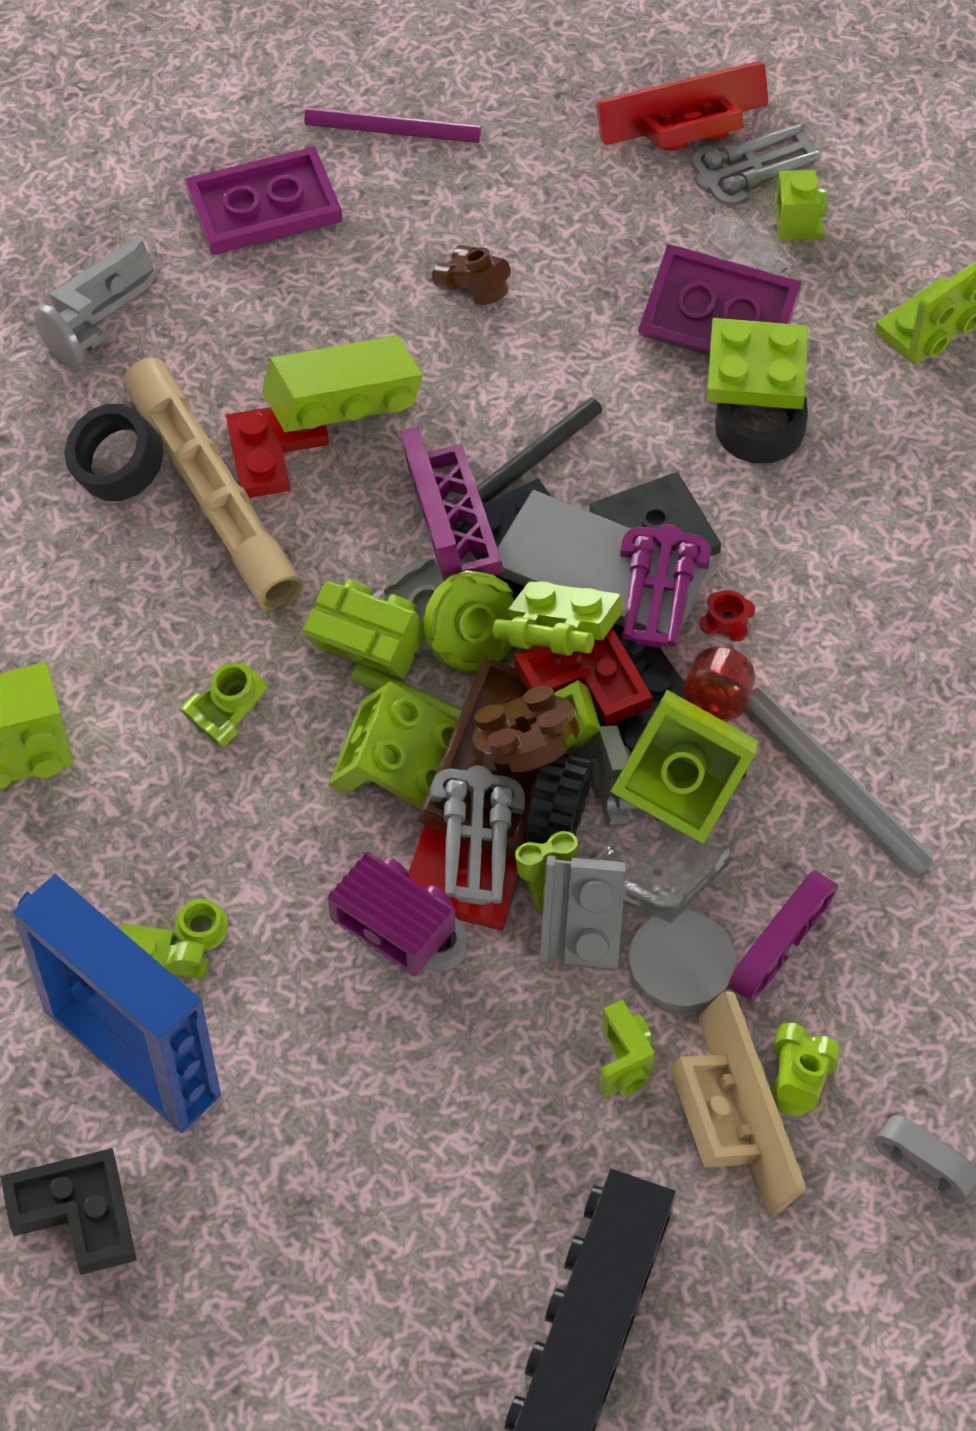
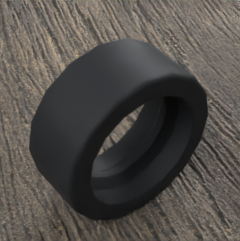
(92, 430)
(760, 446)

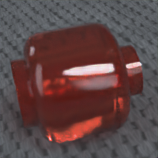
(720, 682)

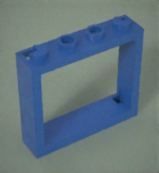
(118, 1002)

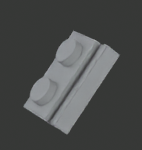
(582, 912)

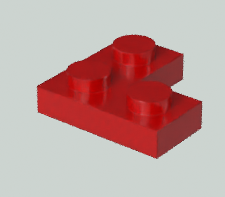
(259, 449)
(606, 671)

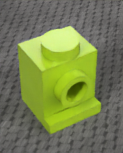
(800, 205)

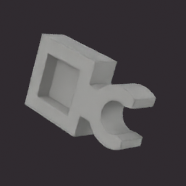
(608, 759)

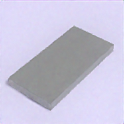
(582, 550)

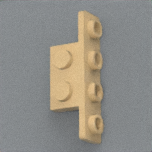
(734, 1107)

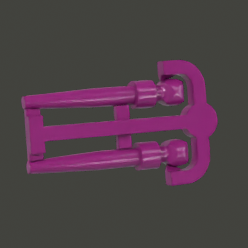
(667, 538)

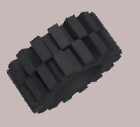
(559, 797)

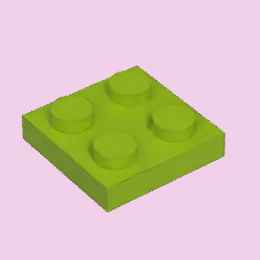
(757, 363)

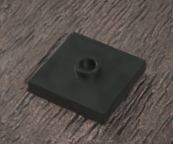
(656, 504)

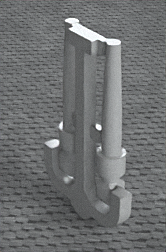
(752, 170)
(506, 793)

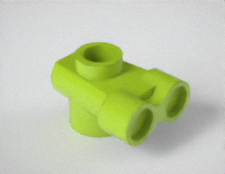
(217, 709)
(532, 861)
(802, 1068)

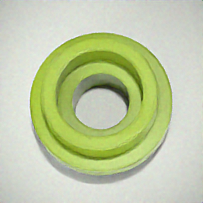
(198, 911)

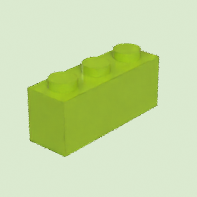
(341, 383)

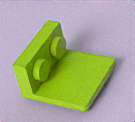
(932, 317)
(394, 744)

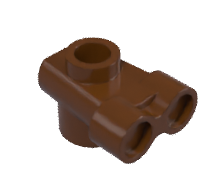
(474, 270)

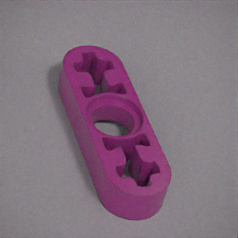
(786, 928)

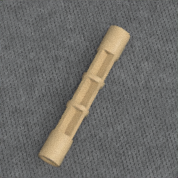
(222, 500)

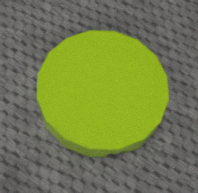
(462, 620)

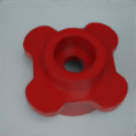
(727, 603)

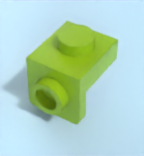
(631, 1043)

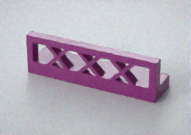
(443, 516)

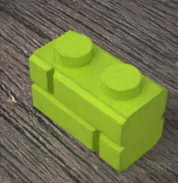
(365, 627)

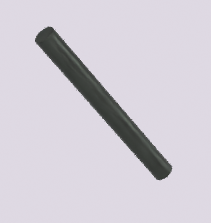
(538, 450)

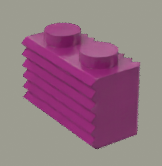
(392, 912)

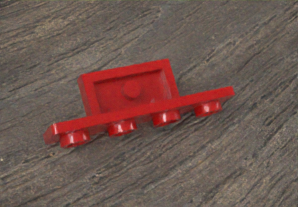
(685, 109)

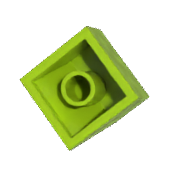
(685, 767)

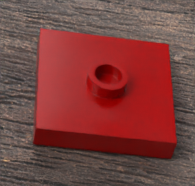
(429, 869)

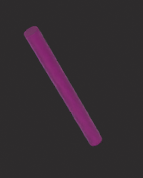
(393, 125)

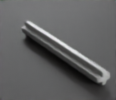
(838, 784)

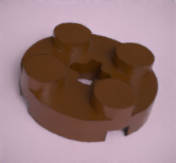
(525, 730)

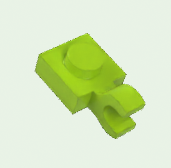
(179, 959)

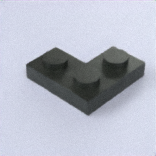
(75, 1192)

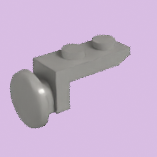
(91, 298)

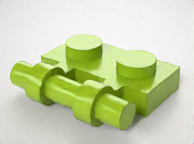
(559, 618)

